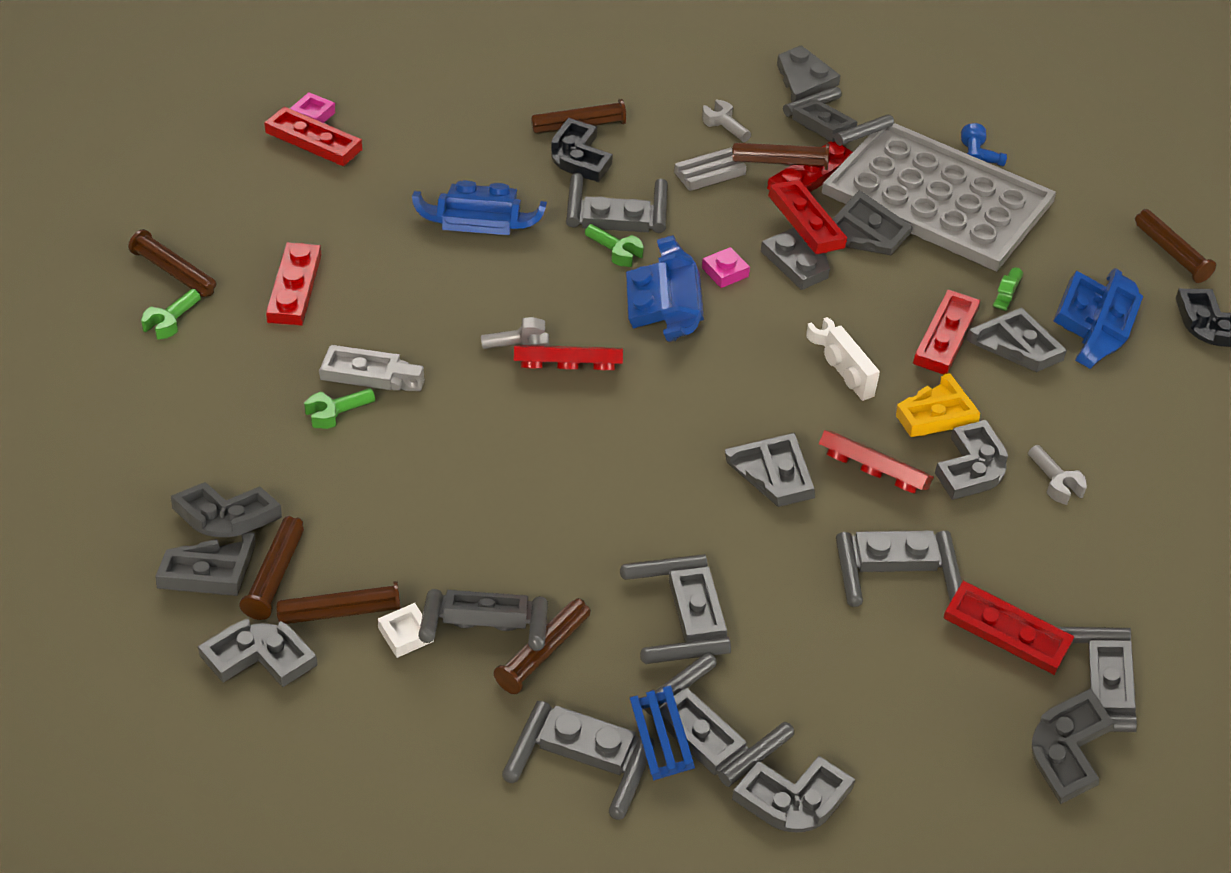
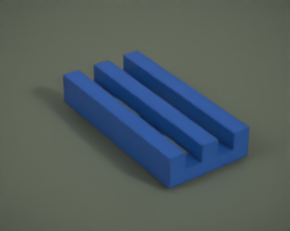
(653, 700)

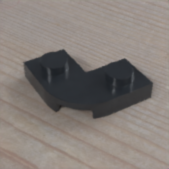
(573, 152)
(1203, 316)

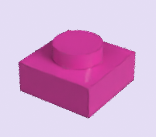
(315, 107)
(725, 267)

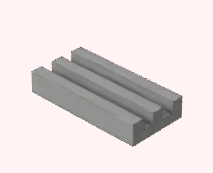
(709, 169)

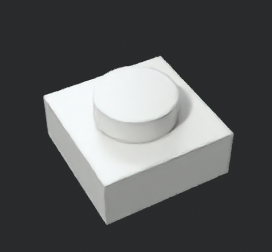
(402, 629)

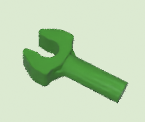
(620, 249)
(1007, 288)
(167, 318)
(330, 408)

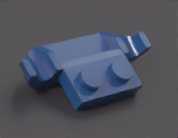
(478, 209)
(666, 292)
(1099, 313)

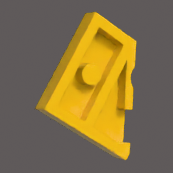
(937, 409)

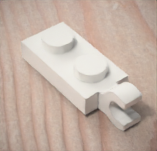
(846, 357)

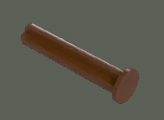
(591, 115)
(781, 154)
(144, 245)
(1175, 246)
(258, 601)
(338, 604)
(527, 660)

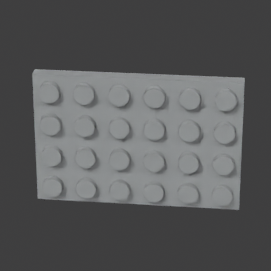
(943, 194)

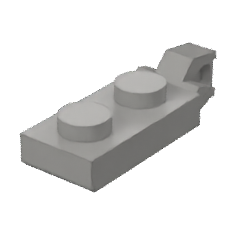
(370, 369)

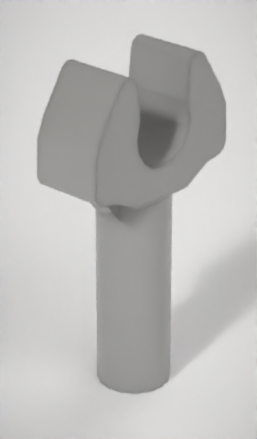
(723, 116)
(530, 333)
(1059, 479)

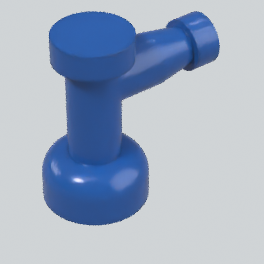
(974, 137)

